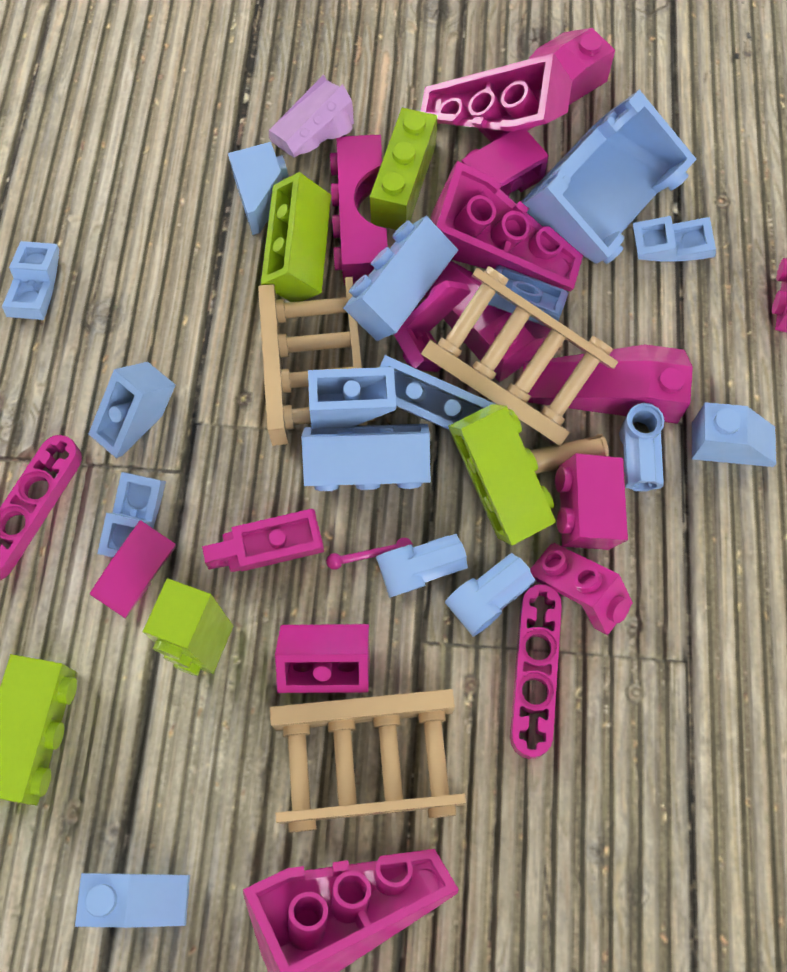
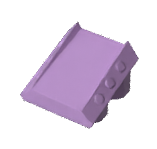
(317, 116)

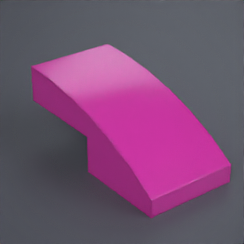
(132, 569)

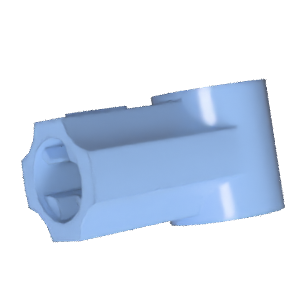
(643, 450)
(411, 566)
(482, 600)

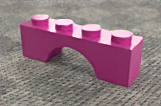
(357, 169)

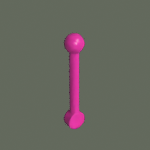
(335, 561)

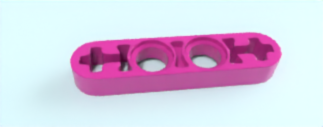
(36, 510)
(539, 670)

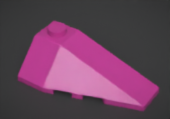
(584, 58)
(503, 97)
(497, 231)
(490, 325)
(641, 376)
(342, 911)

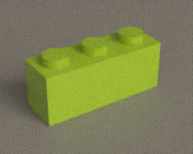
(403, 168)
(296, 238)
(503, 473)
(188, 628)
(31, 724)

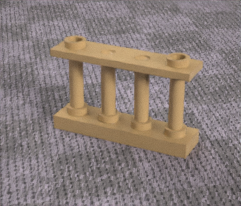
(277, 346)
(482, 373)
(341, 719)

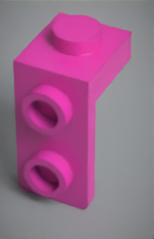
(415, 331)
(585, 582)

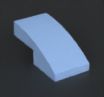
(670, 242)
(33, 280)
(135, 500)

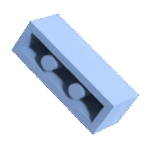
(400, 278)
(431, 397)
(366, 456)

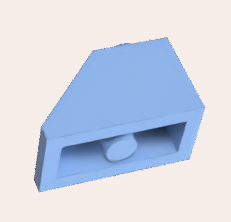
(255, 173)
(350, 396)
(130, 406)
(733, 436)
(132, 900)

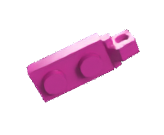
(266, 542)

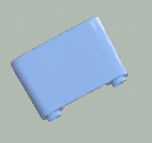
(610, 178)

